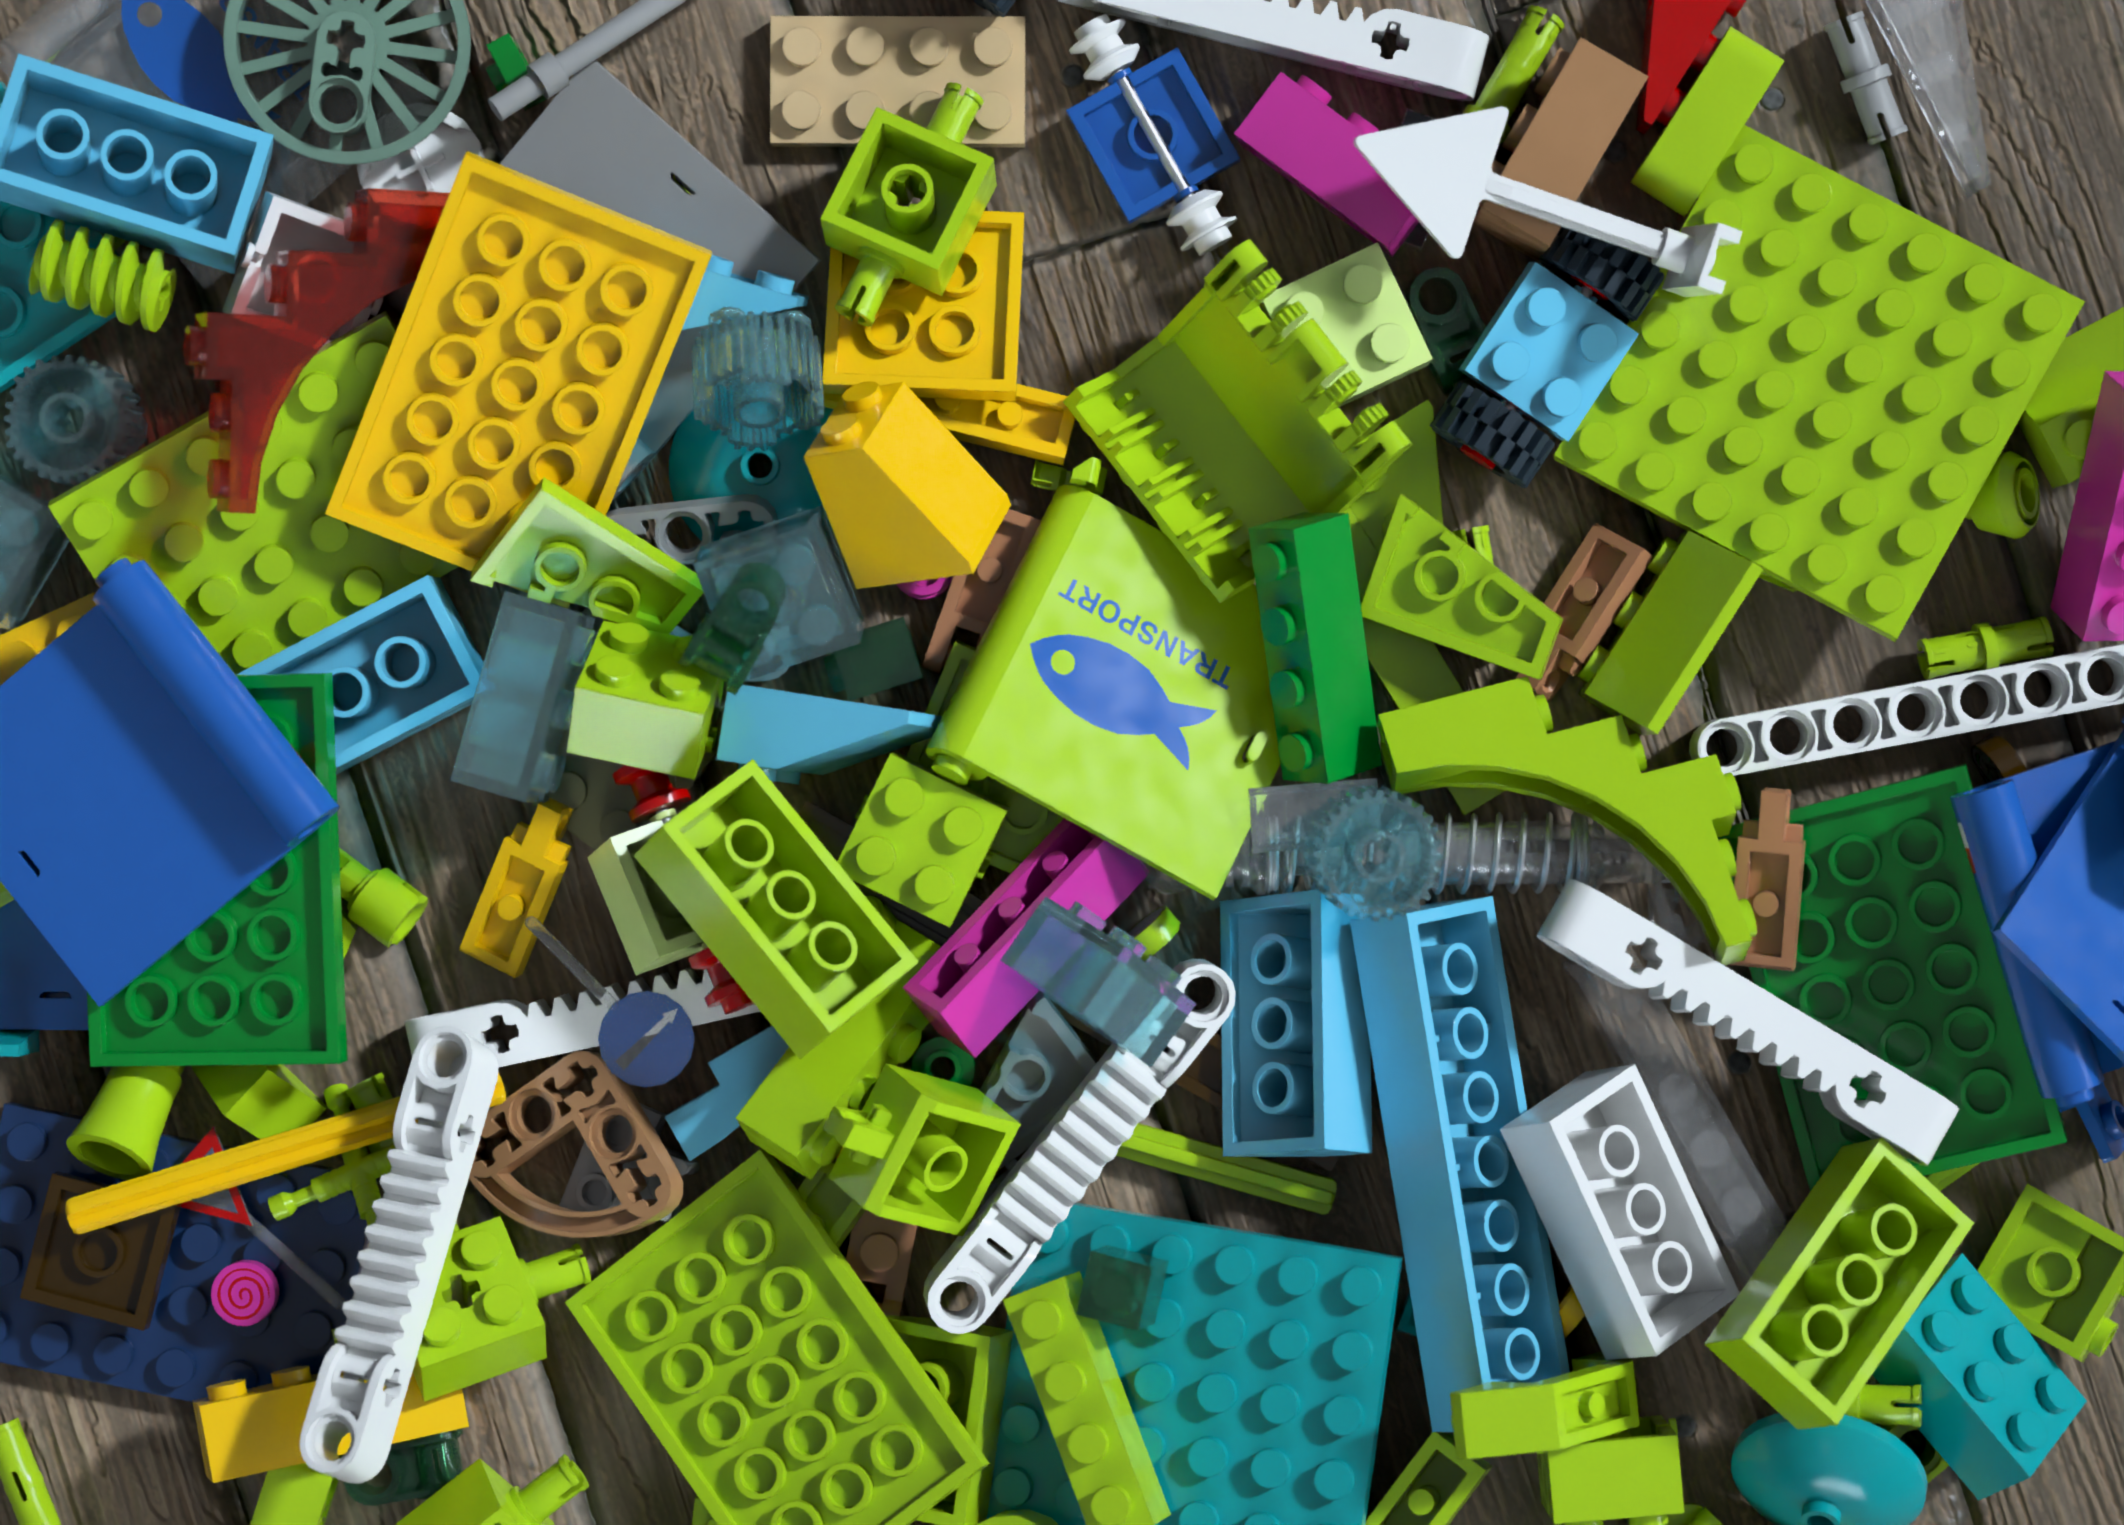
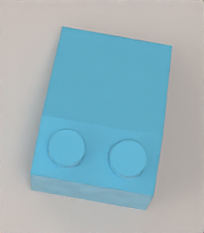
(812, 733)

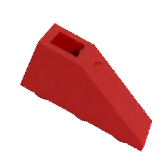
(1675, 38)

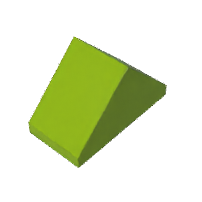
(261, 1097)

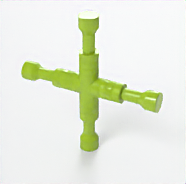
(356, 1174)

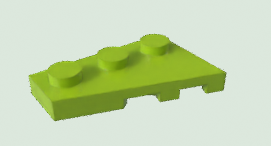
(582, 557)

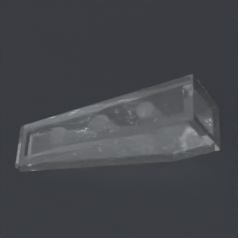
(1936, 61)

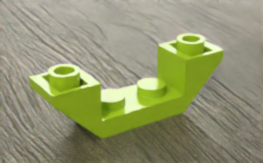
(1546, 1414)

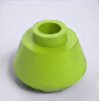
(2008, 498)

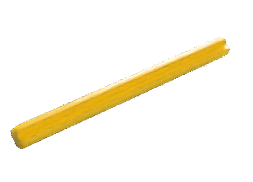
(238, 1165)

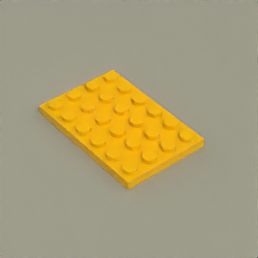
(515, 363)

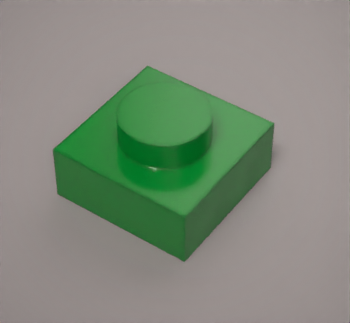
(508, 65)

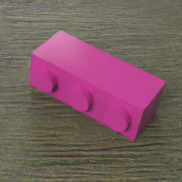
(1315, 152)

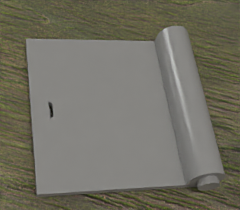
(623, 156)

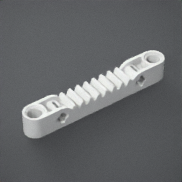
(1437, 56)
(567, 1025)
(1898, 1108)
(1067, 1160)
(402, 1256)

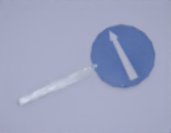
(643, 1035)

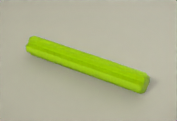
(1243, 1174)

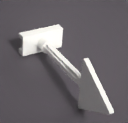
(1446, 171)

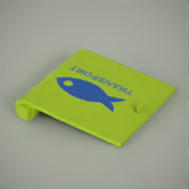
(1119, 694)

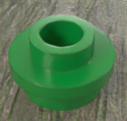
(942, 1047)

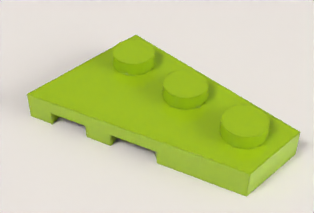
(1456, 597)

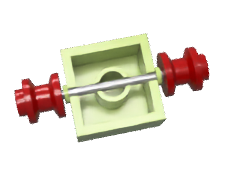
(643, 915)

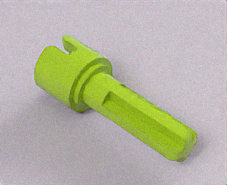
(380, 900)

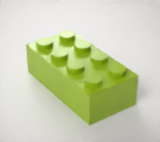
(775, 908)
(1839, 1284)

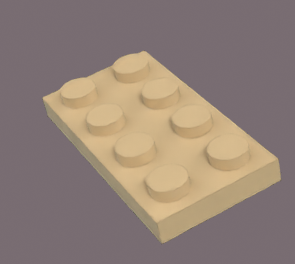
(840, 68)

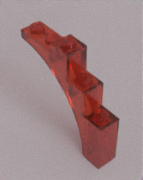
(312, 298)

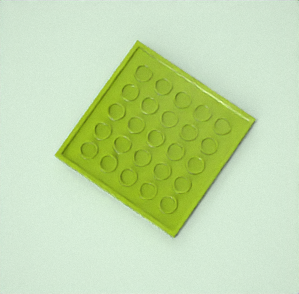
(1831, 392)

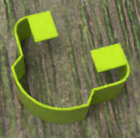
(1086, 475)

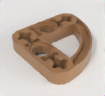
(591, 1115)

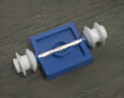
(1152, 135)

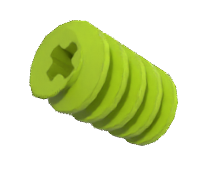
(102, 277)

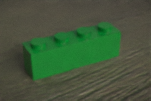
(1315, 647)

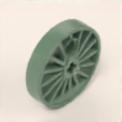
(330, 73)

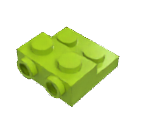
(2058, 1273)

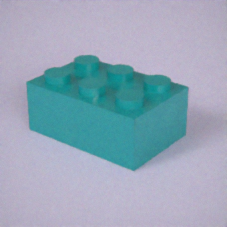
(1985, 1382)

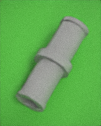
(1865, 78)

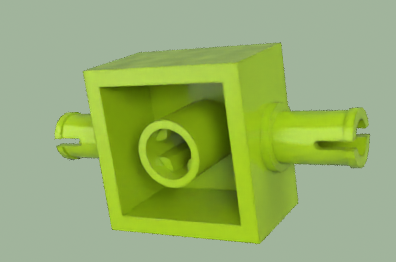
(892, 167)
(488, 1309)
(486, 1498)

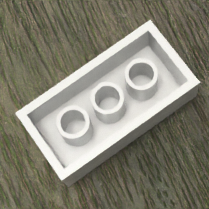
(1620, 1212)

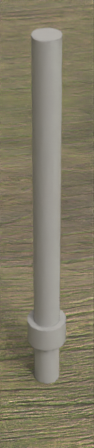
(551, 73)

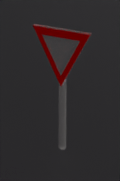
(231, 1206)

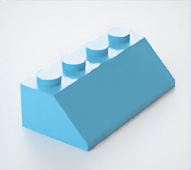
(1296, 1032)

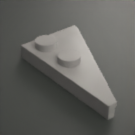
(1037, 1071)

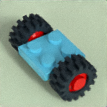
(1547, 354)

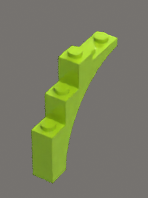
(1668, 814)

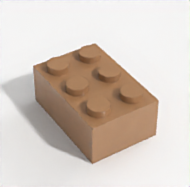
(1562, 139)

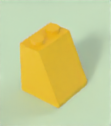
(901, 489)

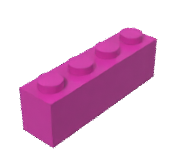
(2092, 563)
(965, 985)

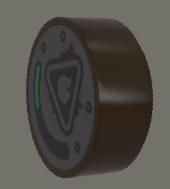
(1996, 758)

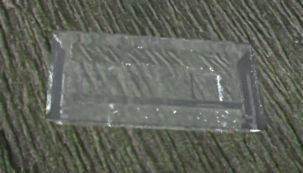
(1284, 812)

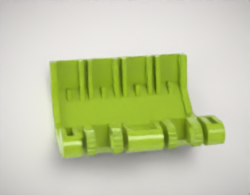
(1234, 423)

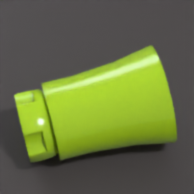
(126, 1120)

